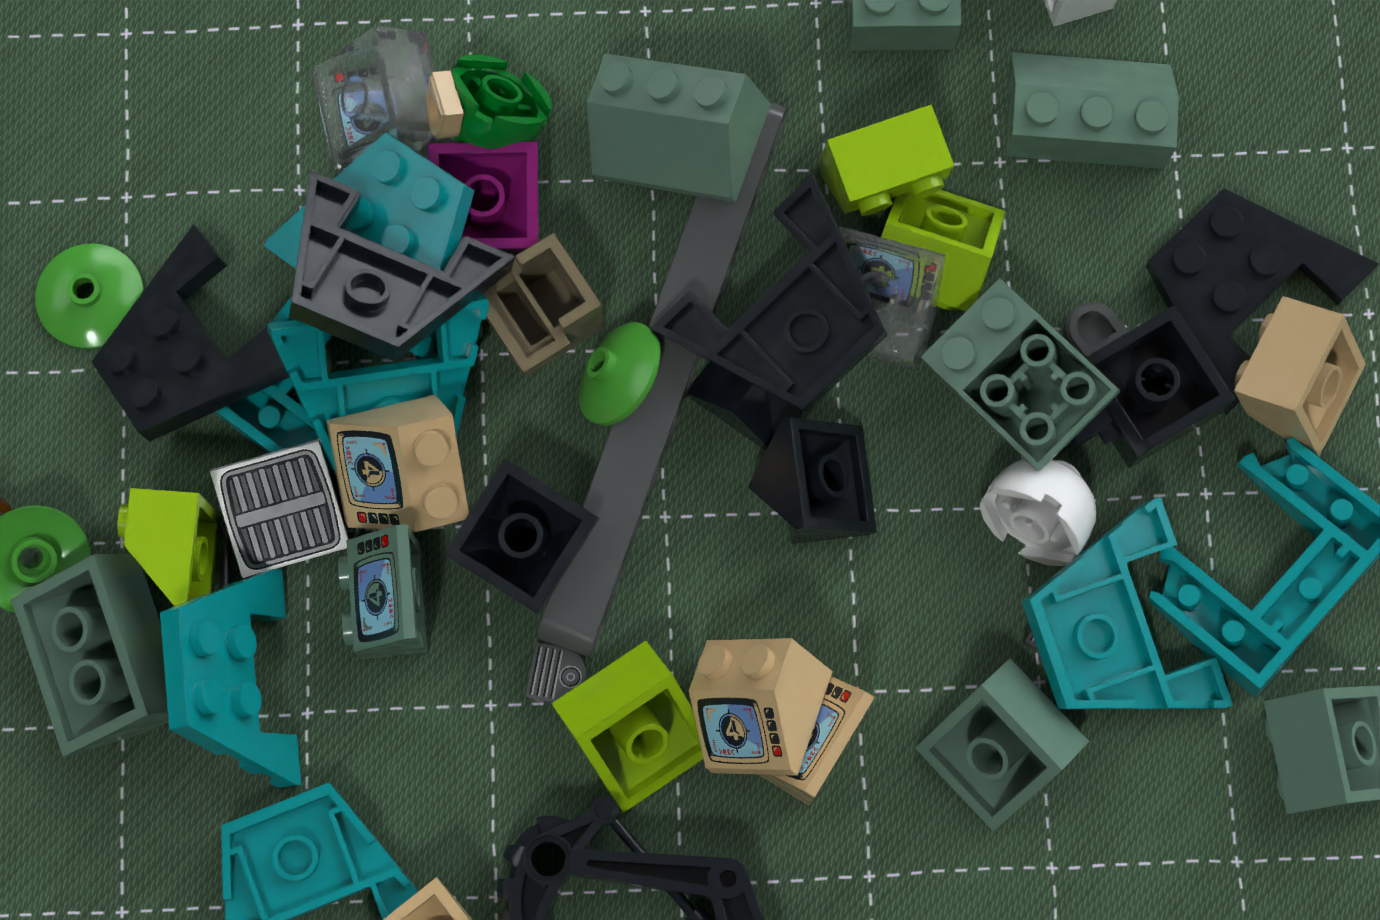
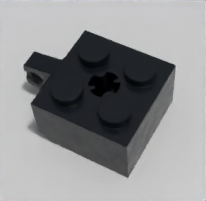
(1189, 386)

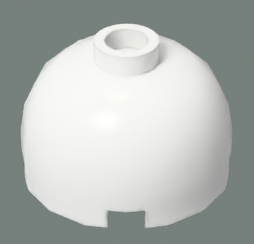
(1042, 509)

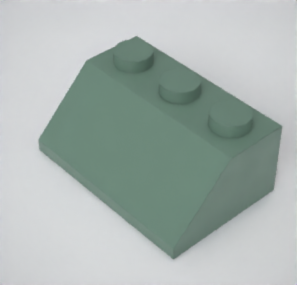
(1091, 110)
(673, 126)
(96, 651)

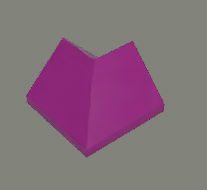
(505, 194)

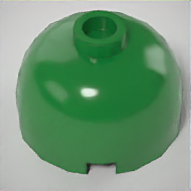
(498, 104)

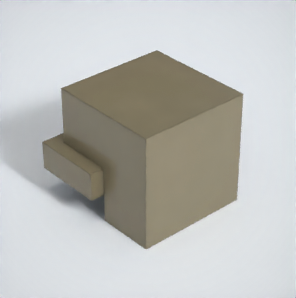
(542, 306)

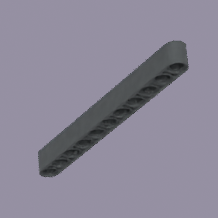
(640, 441)

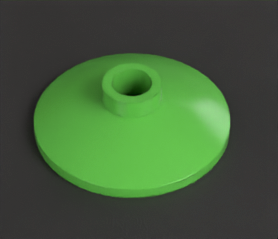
(90, 320)
(619, 374)
(49, 530)

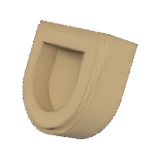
(443, 106)

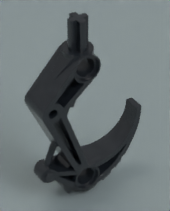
(533, 895)

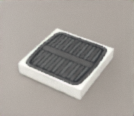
(280, 508)

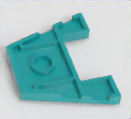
(402, 206)
(373, 387)
(1097, 634)
(214, 678)
(305, 858)

